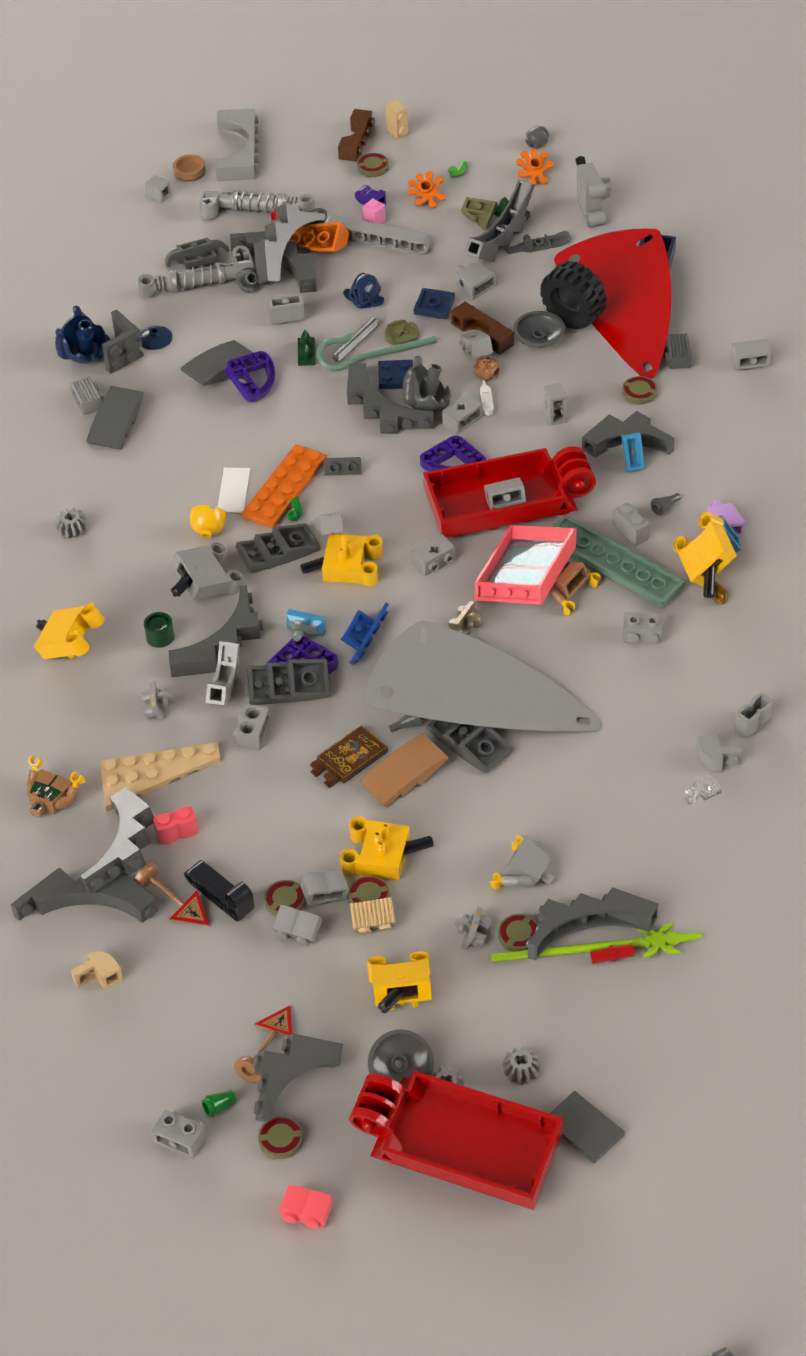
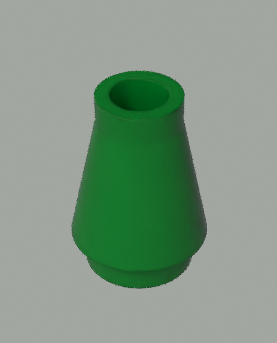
(215, 1103)

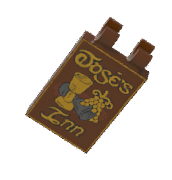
(348, 756)

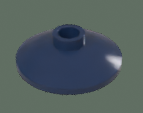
(155, 337)

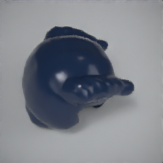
(80, 339)

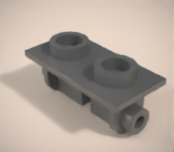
(343, 466)

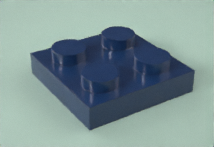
(434, 303)
(392, 373)

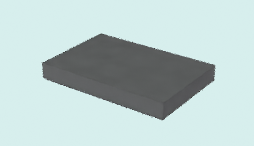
(587, 1127)

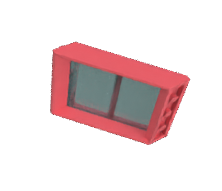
(525, 564)

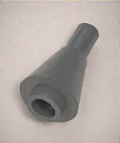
(661, 504)
(406, 722)

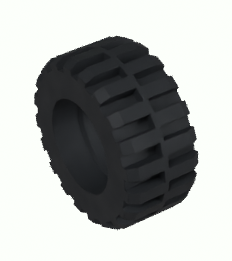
(573, 294)

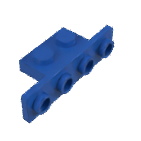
(360, 630)

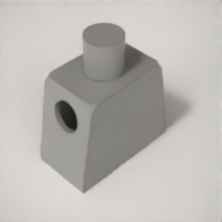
(475, 280)

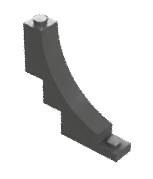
(299, 265)
(62, 891)

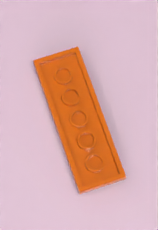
(284, 484)

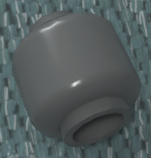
(537, 136)

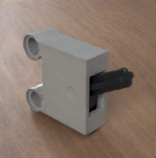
(202, 573)

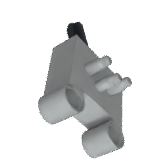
(591, 192)

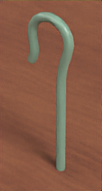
(366, 355)

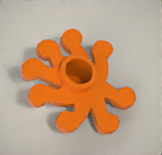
(534, 166)
(426, 189)

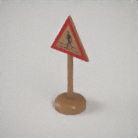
(189, 912)
(276, 1023)

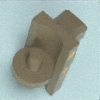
(467, 618)

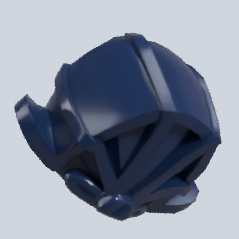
(364, 291)

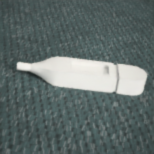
(486, 399)

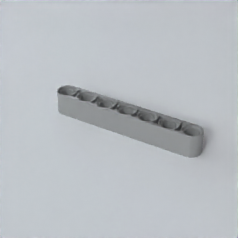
(384, 235)

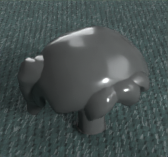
(424, 389)

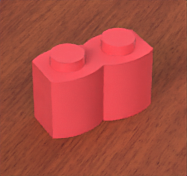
(175, 825)
(306, 1206)

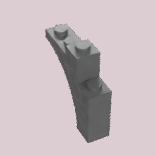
(609, 431)
(280, 1069)

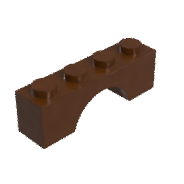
(352, 146)
(470, 318)

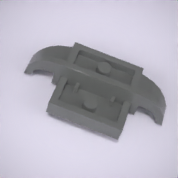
(196, 253)

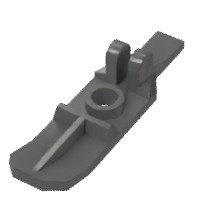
(538, 244)

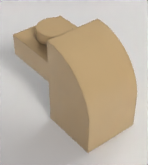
(99, 966)

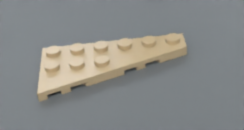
(155, 769)

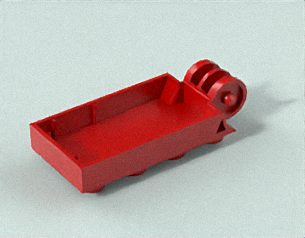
(549, 486)
(459, 1135)

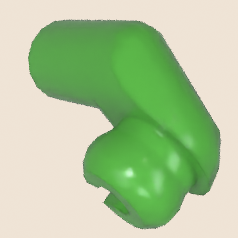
(454, 172)

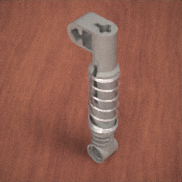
(213, 200)
(218, 273)

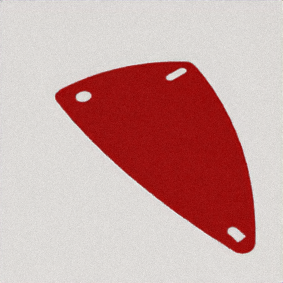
(636, 293)

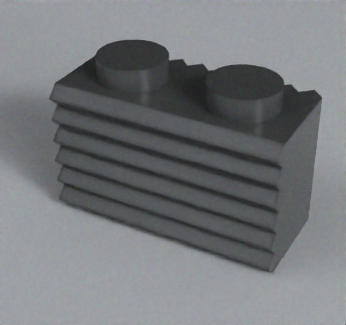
(678, 351)

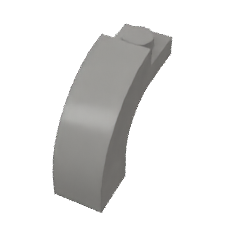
(225, 678)

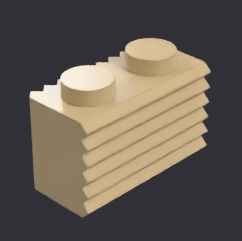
(397, 119)
(372, 915)

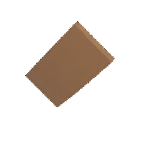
(404, 769)

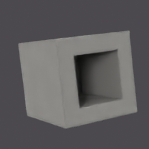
(158, 188)

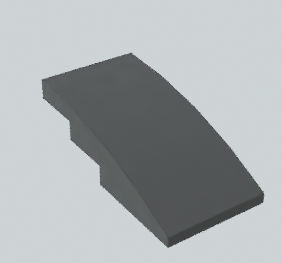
(210, 365)
(115, 417)
(279, 547)
(288, 681)
(474, 744)

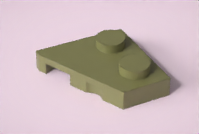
(479, 211)

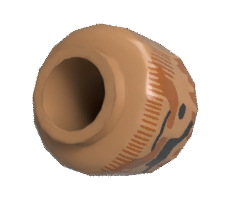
(486, 368)

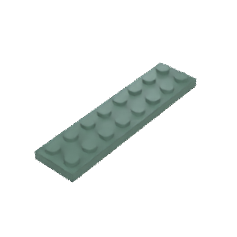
(622, 564)

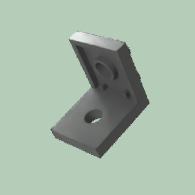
(126, 339)

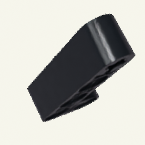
(233, 900)

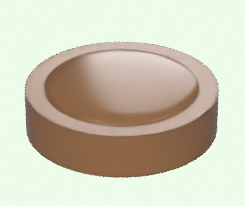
(189, 167)

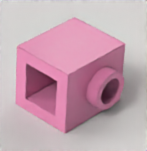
(374, 212)

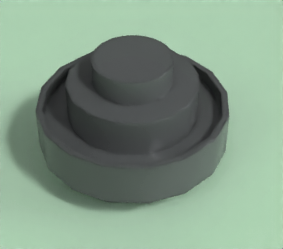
(247, 280)

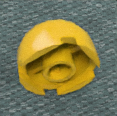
(207, 521)

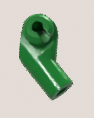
(296, 511)

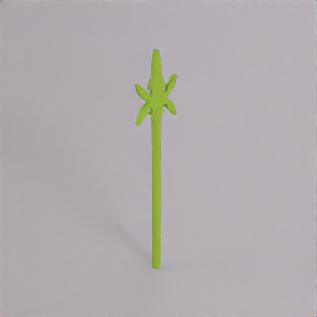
(656, 939)

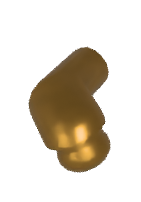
(721, 593)

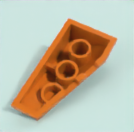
(321, 237)

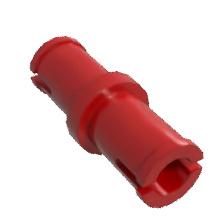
(612, 953)

